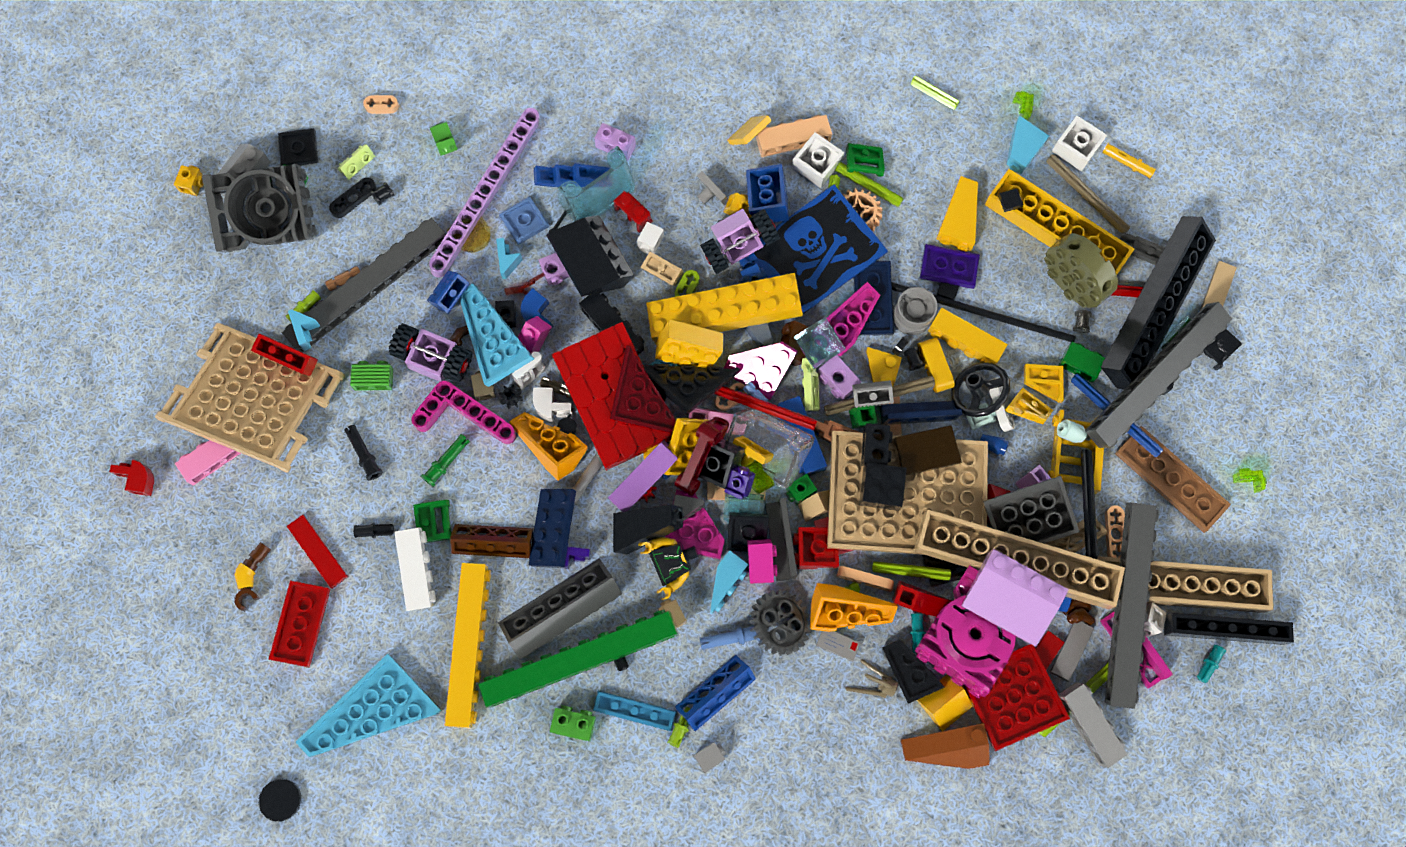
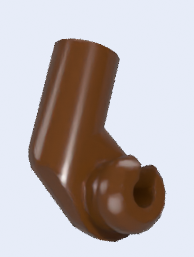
(1075, 604)

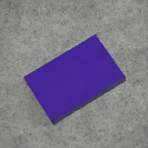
(949, 266)

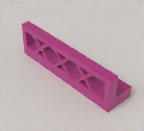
(1149, 655)

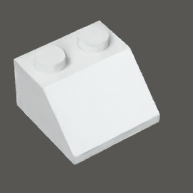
(817, 160)

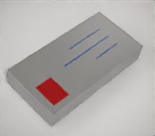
(838, 644)

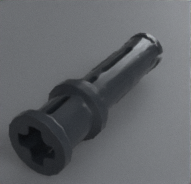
(366, 459)

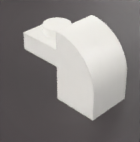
(545, 407)

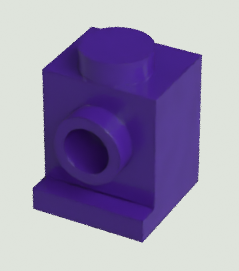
(743, 487)

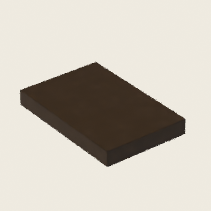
(928, 450)

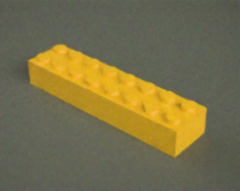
(1051, 219)
(730, 306)

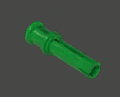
(439, 467)

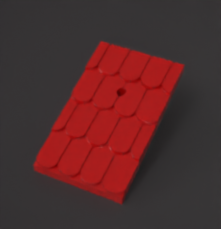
(592, 377)

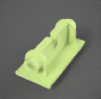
(359, 159)

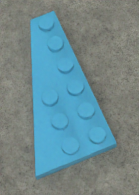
(494, 343)

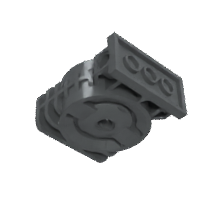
(287, 178)

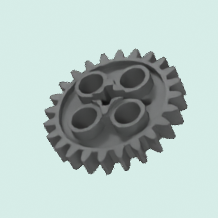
(771, 605)

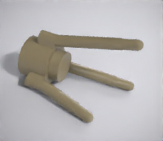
(886, 684)

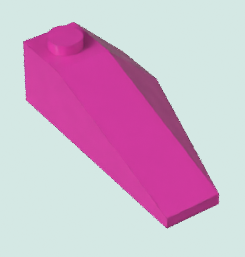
(852, 315)

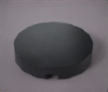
(280, 800)

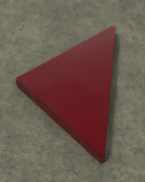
(638, 399)

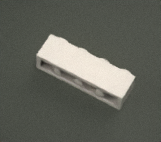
(414, 569)

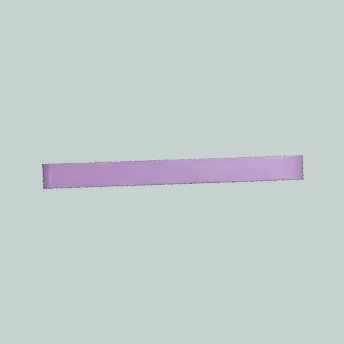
(481, 199)

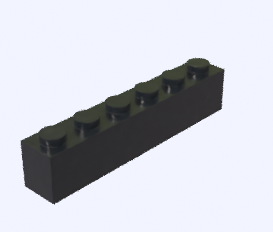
(1228, 629)

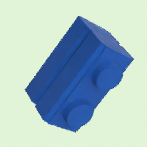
(448, 291)

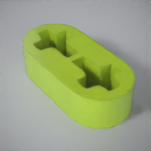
(683, 283)

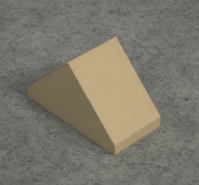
(815, 505)

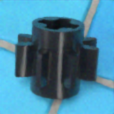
(507, 392)

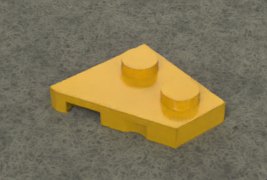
(883, 365)
(1046, 380)

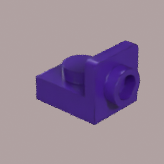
(578, 554)

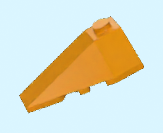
(552, 447)
(841, 607)

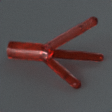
(520, 289)

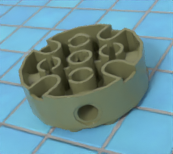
(1081, 270)

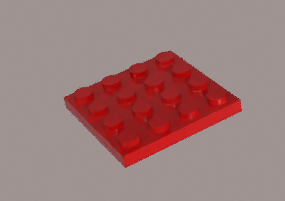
(1019, 701)

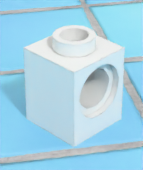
(650, 238)

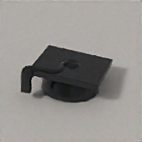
(1222, 348)

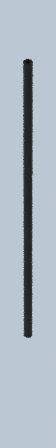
(995, 316)

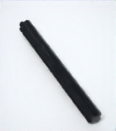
(1089, 504)

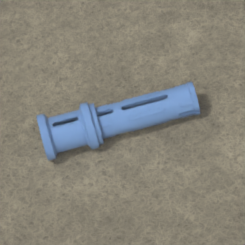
(740, 635)

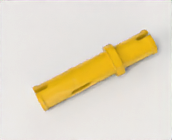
(1128, 160)

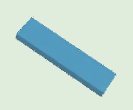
(634, 711)

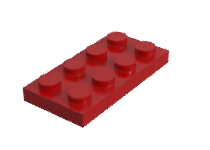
(299, 624)

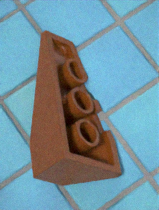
(957, 747)

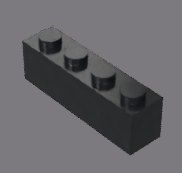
(604, 316)

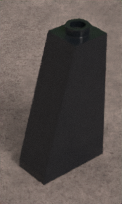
(644, 525)

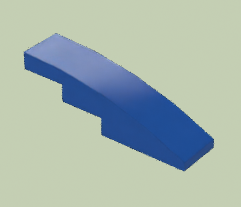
(559, 174)

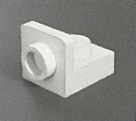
(1155, 620)

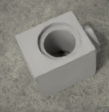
(710, 756)

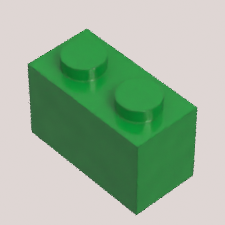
(1082, 361)

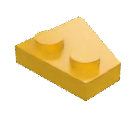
(1029, 407)

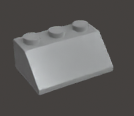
(243, 160)

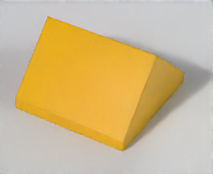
(946, 704)

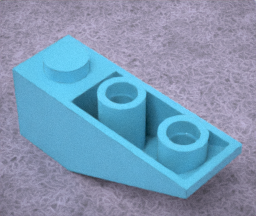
(728, 573)

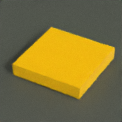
(749, 130)

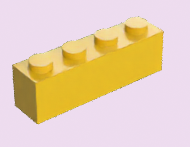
(966, 337)

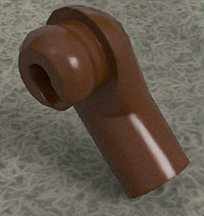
(458, 335)
(1080, 615)

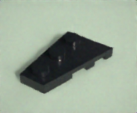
(912, 675)

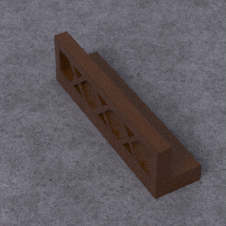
(491, 543)

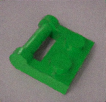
(866, 155)
(426, 519)

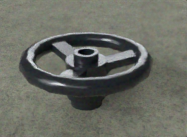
(980, 388)

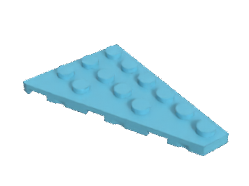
(374, 705)

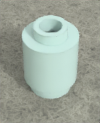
(1071, 431)

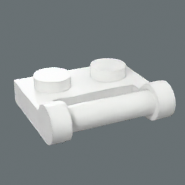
(527, 374)

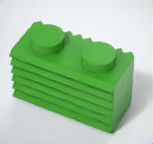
(371, 376)

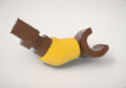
(245, 574)

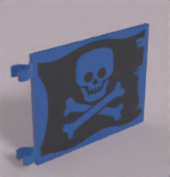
(822, 245)

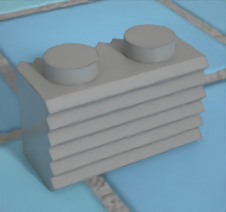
(872, 393)

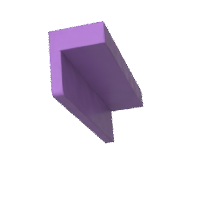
(643, 477)

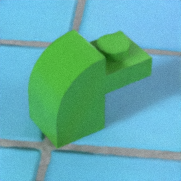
(443, 138)

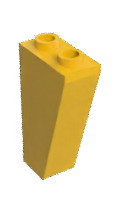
(960, 219)

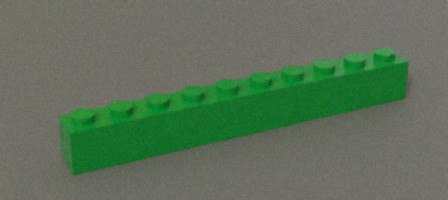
(578, 659)

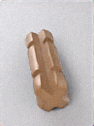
(341, 278)

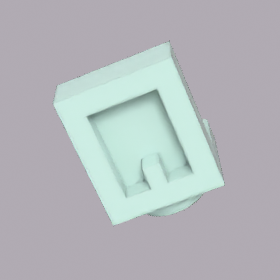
(977, 422)

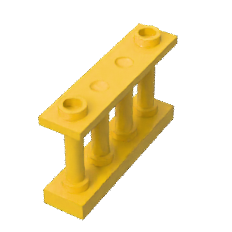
(1097, 454)

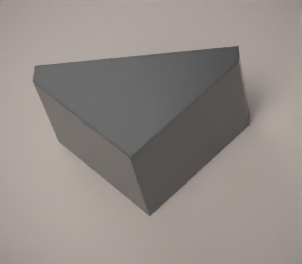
(689, 505)

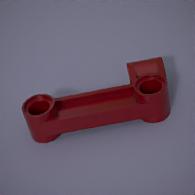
(709, 434)

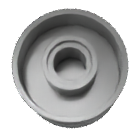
(914, 311)

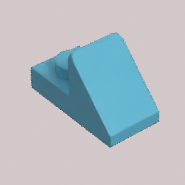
(507, 261)
(302, 325)

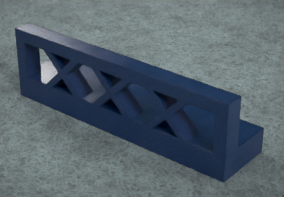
(919, 412)

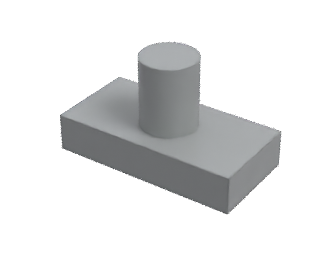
(710, 190)

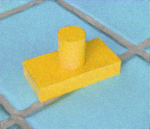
(752, 451)

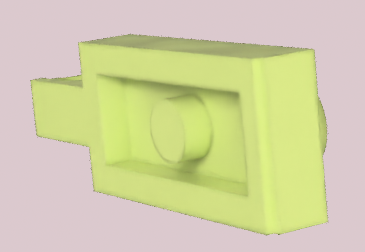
(811, 387)

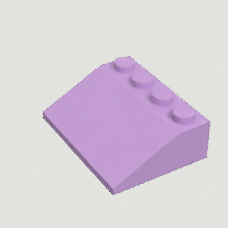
(1014, 597)

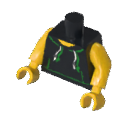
(670, 562)

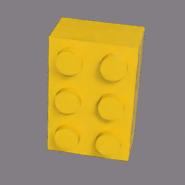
(688, 345)

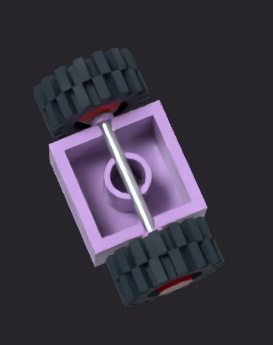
(738, 238)
(430, 354)

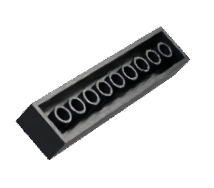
(1159, 301)

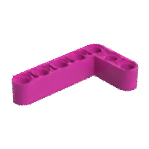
(465, 409)

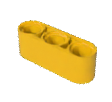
(936, 364)

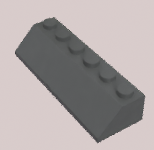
(559, 608)

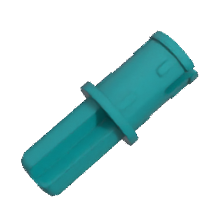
(917, 629)
(1211, 663)

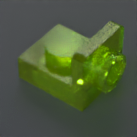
(1026, 103)

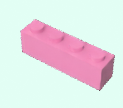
(204, 461)

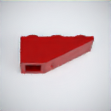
(918, 599)

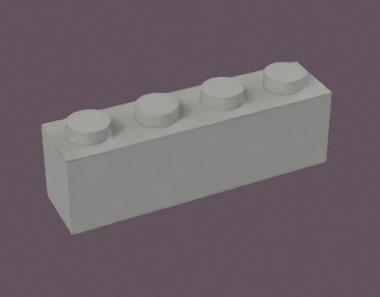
(1092, 725)

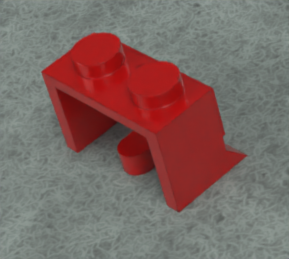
(634, 210)

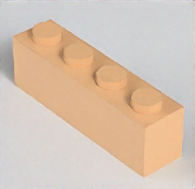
(792, 135)

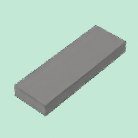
(1071, 650)

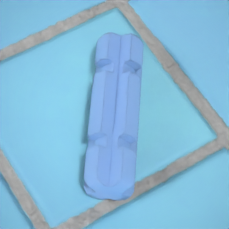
(750, 389)

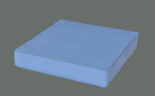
(524, 220)

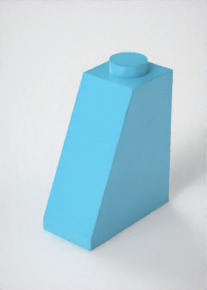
(1024, 145)

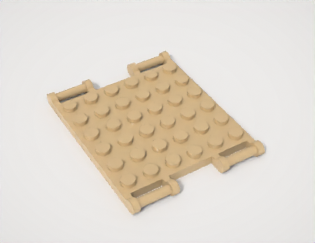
(248, 399)

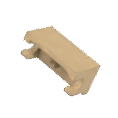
(662, 269)

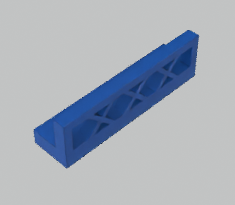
(718, 695)

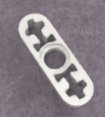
(1005, 418)

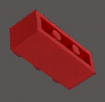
(284, 355)

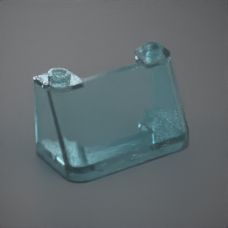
(599, 194)

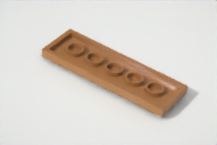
(1175, 482)

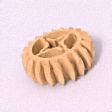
(870, 208)

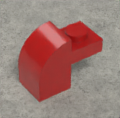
(139, 477)

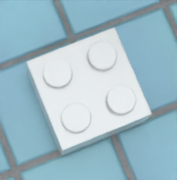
(1079, 143)

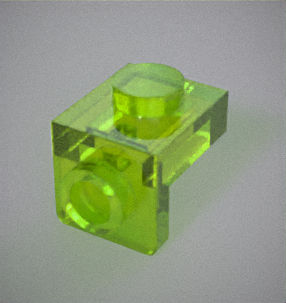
(1246, 475)
(762, 480)

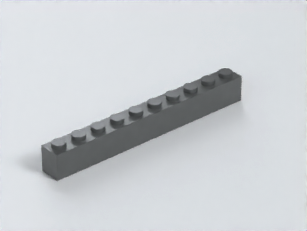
(371, 280)
(1158, 375)
(1131, 606)

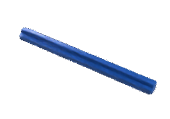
(1102, 402)

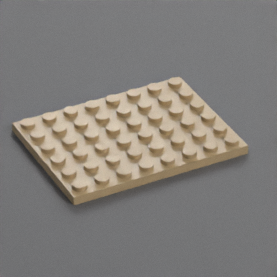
(946, 490)

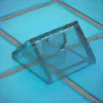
(819, 343)

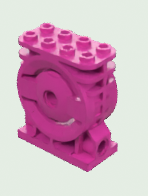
(938, 650)

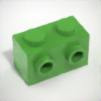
(572, 723)

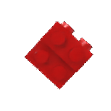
(813, 550)

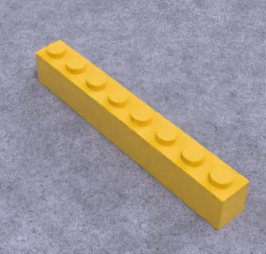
(466, 646)

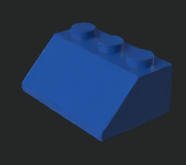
(768, 191)

